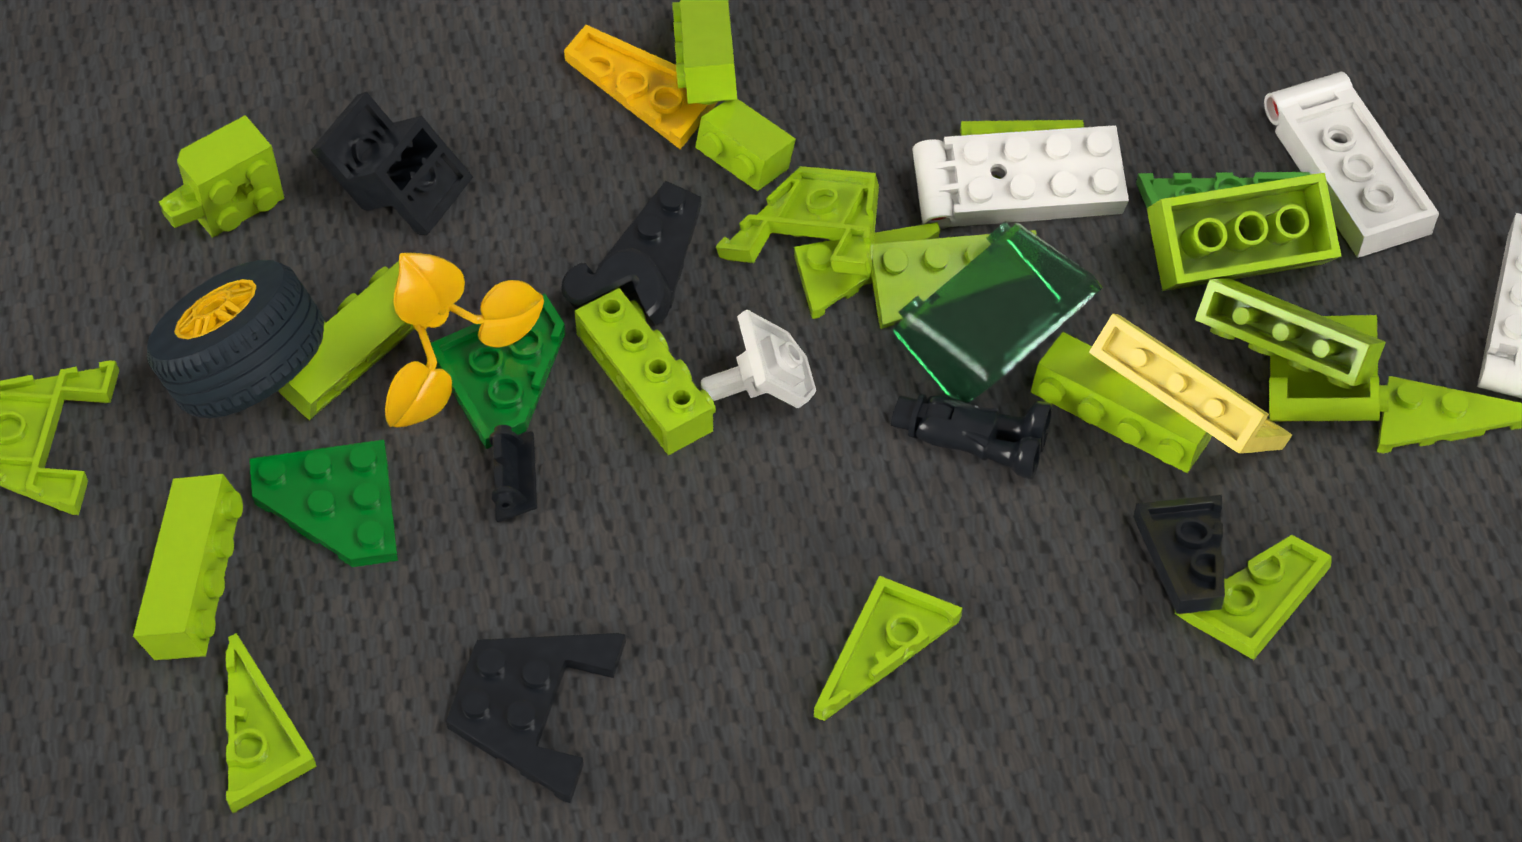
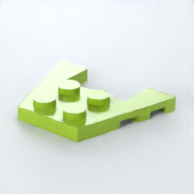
(816, 205)
(28, 426)

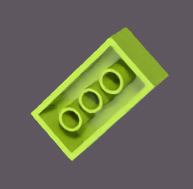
(1282, 225)

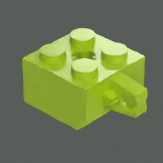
(225, 179)

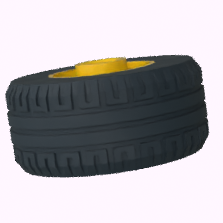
(235, 339)

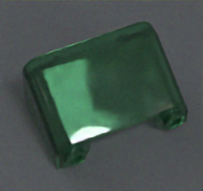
(994, 311)

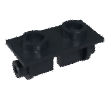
(513, 472)

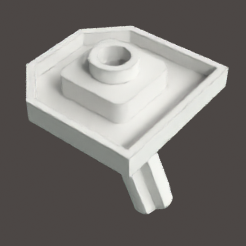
(769, 365)

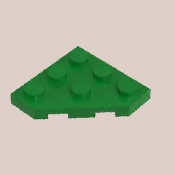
(501, 382)
(332, 498)

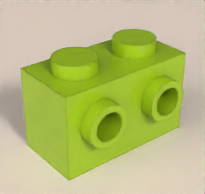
(745, 143)

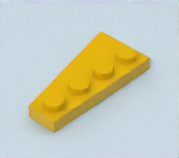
(638, 82)

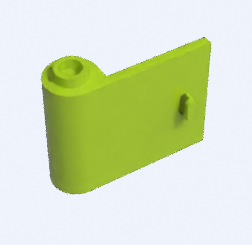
(1311, 397)

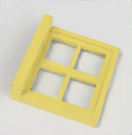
(1187, 388)

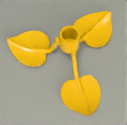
(424, 297)

